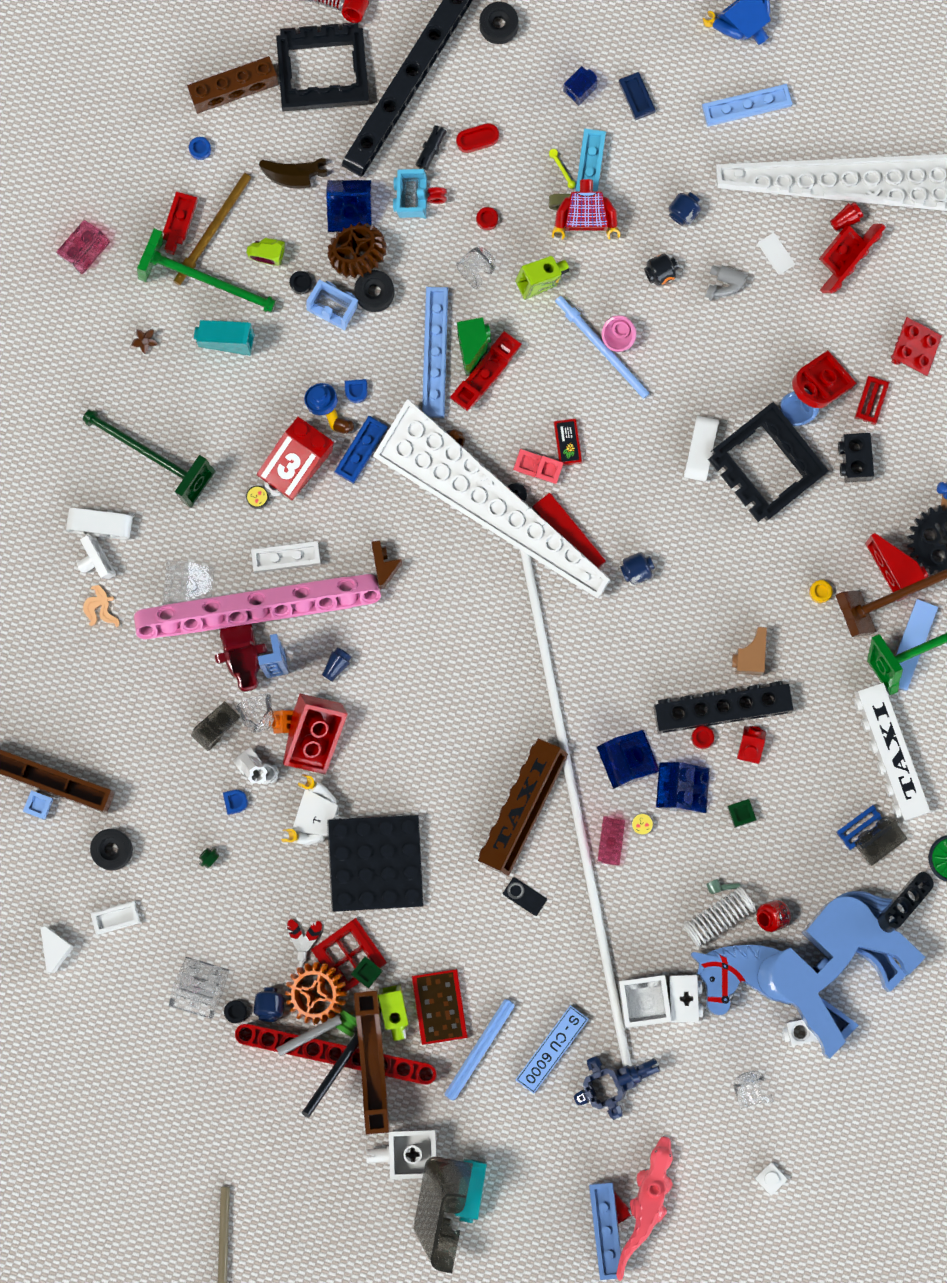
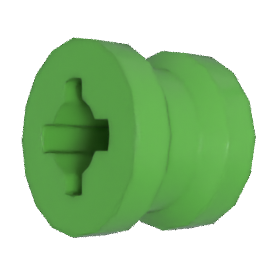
(348, 1023)

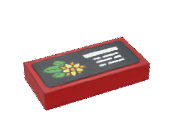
(567, 442)

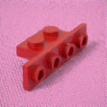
(846, 252)

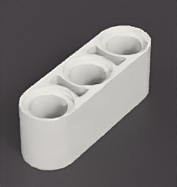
(700, 448)
(99, 523)

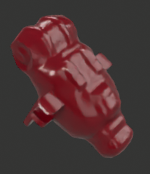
(241, 655)

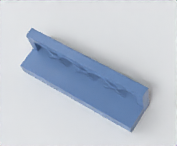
(275, 663)
(605, 1229)

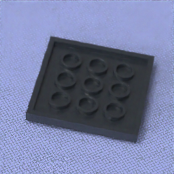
(375, 863)

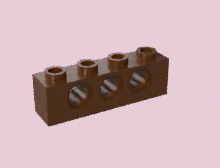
(233, 84)

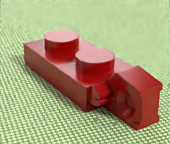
(178, 221)

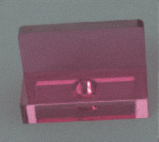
(610, 841)

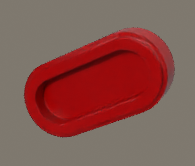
(477, 138)

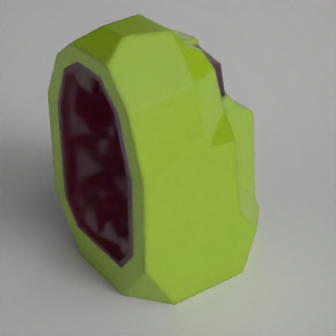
(267, 251)

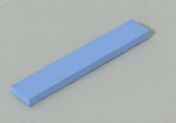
(435, 352)

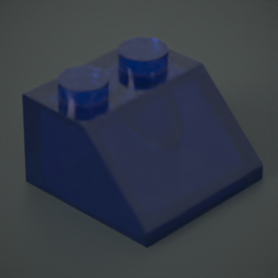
(348, 203)
(628, 758)

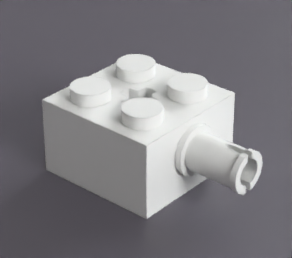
(396, 1153)

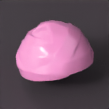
(619, 333)

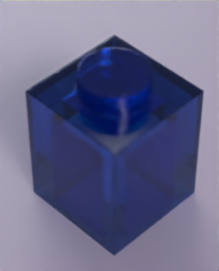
(580, 85)

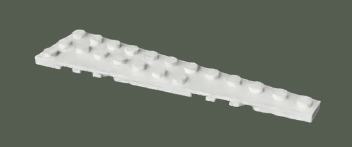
(893, 181)
(444, 468)

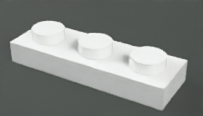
(285, 557)

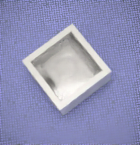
(644, 1001)

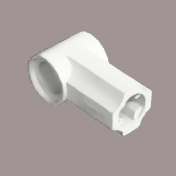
(251, 766)

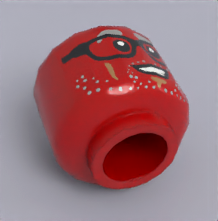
(773, 916)

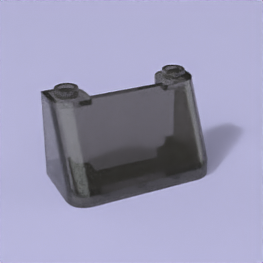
(442, 1190)

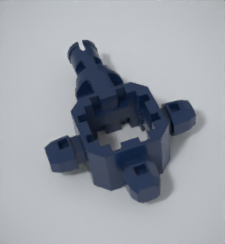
(624, 1079)

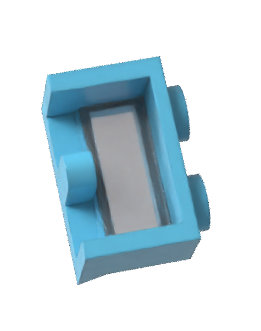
(411, 193)

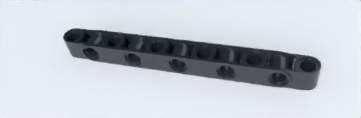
(404, 86)

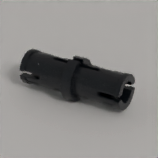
(431, 148)

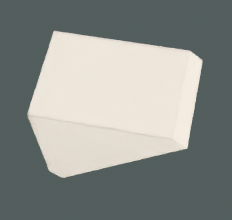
(55, 949)

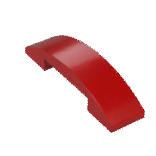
(486, 372)

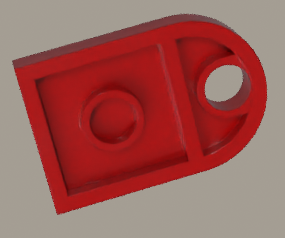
(824, 380)

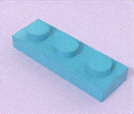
(591, 157)

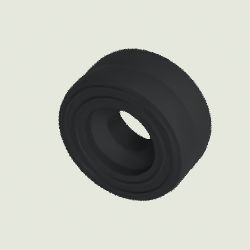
(492, 12)
(379, 302)
(98, 846)

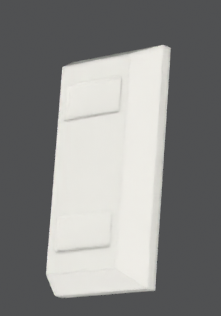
(115, 918)

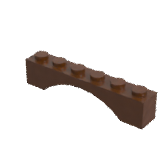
(372, 1062)

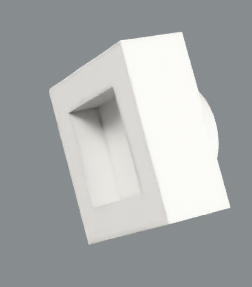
(770, 1179)

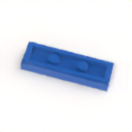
(361, 449)

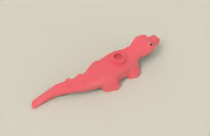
(648, 1204)

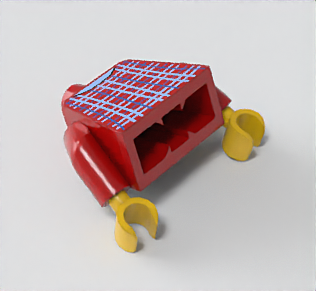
(586, 212)

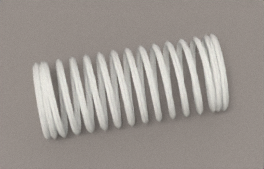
(745, 898)

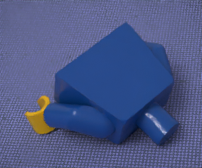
(742, 20)

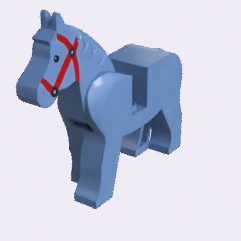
(838, 931)

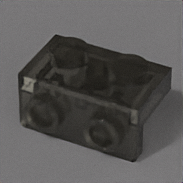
(880, 840)

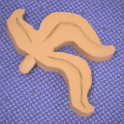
(93, 603)

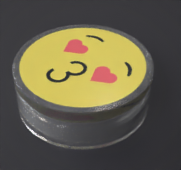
(642, 824)

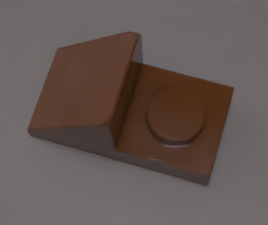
(384, 570)

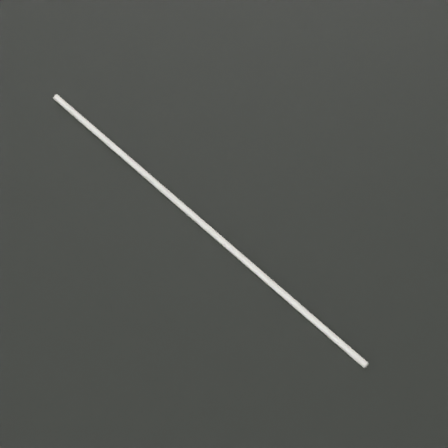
(576, 810)

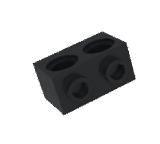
(862, 457)

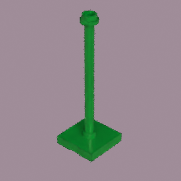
(153, 257)
(887, 665)

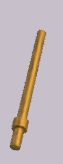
(224, 210)

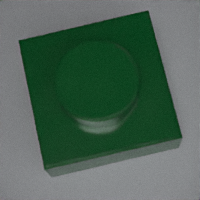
(741, 813)
(366, 972)

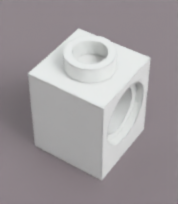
(788, 1034)

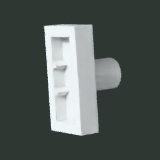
(95, 558)

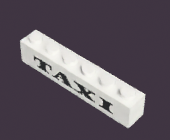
(891, 752)

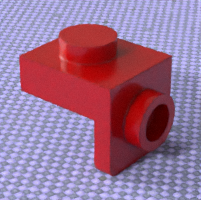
(751, 744)

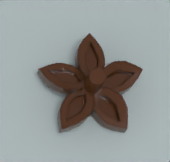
(144, 340)

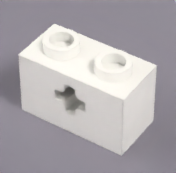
(678, 1010)

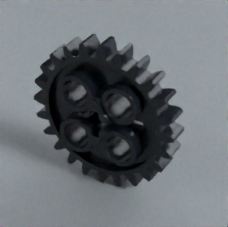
(924, 549)

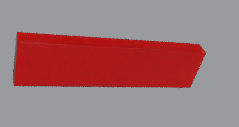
(556, 516)

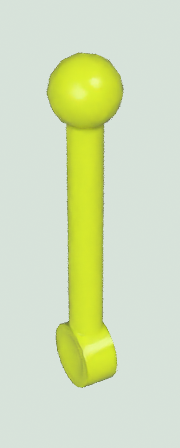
(554, 155)

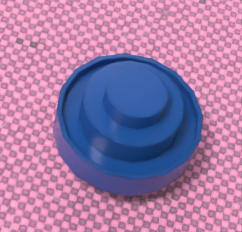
(321, 399)

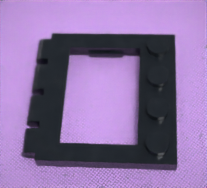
(334, 94)
(791, 445)

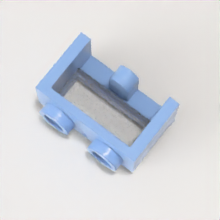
(332, 304)

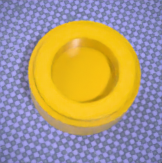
(820, 591)

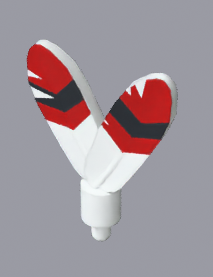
(302, 943)

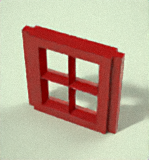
(365, 944)

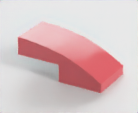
(538, 466)

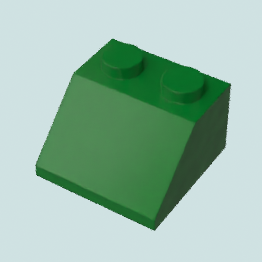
(473, 341)

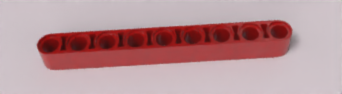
(324, 1053)

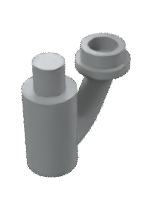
(727, 275)

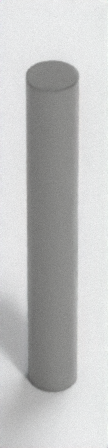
(309, 1035)

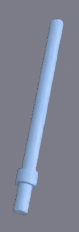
(573, 315)

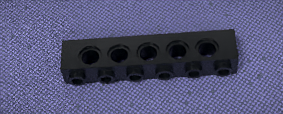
(781, 705)

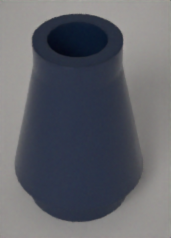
(336, 663)

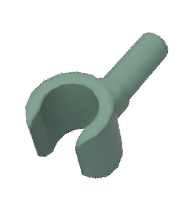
(715, 887)

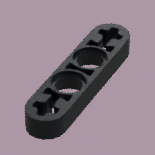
(906, 902)

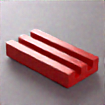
(866, 417)

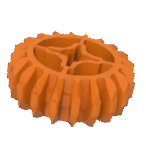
(318, 984)

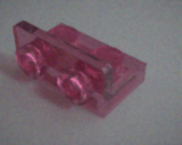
(83, 246)

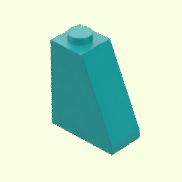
(225, 336)
(474, 1194)

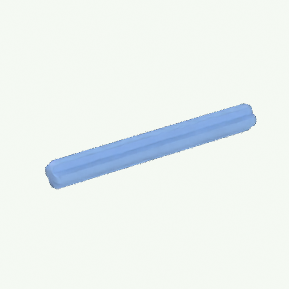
(479, 1049)

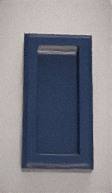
(637, 96)

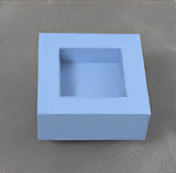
(38, 805)

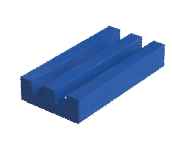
(872, 809)

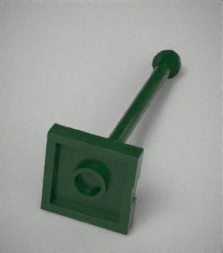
(193, 481)

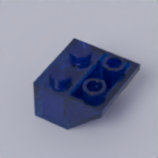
(682, 787)

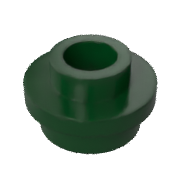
(208, 857)

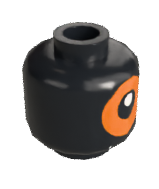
(661, 269)

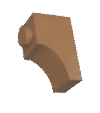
(751, 658)

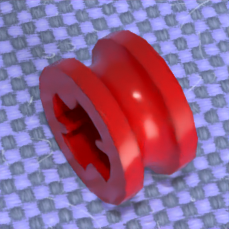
(437, 195)

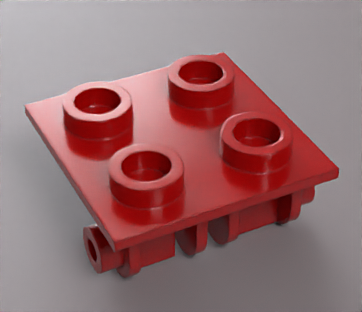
(916, 346)

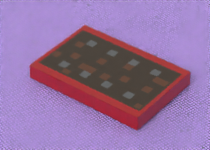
(439, 1007)

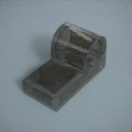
(213, 727)

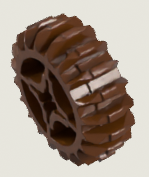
(357, 250)

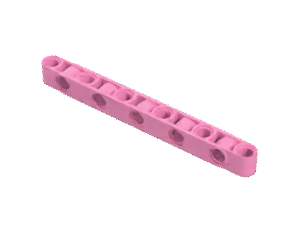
(256, 606)

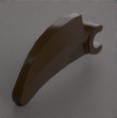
(293, 175)

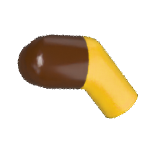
(339, 425)

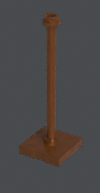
(857, 612)

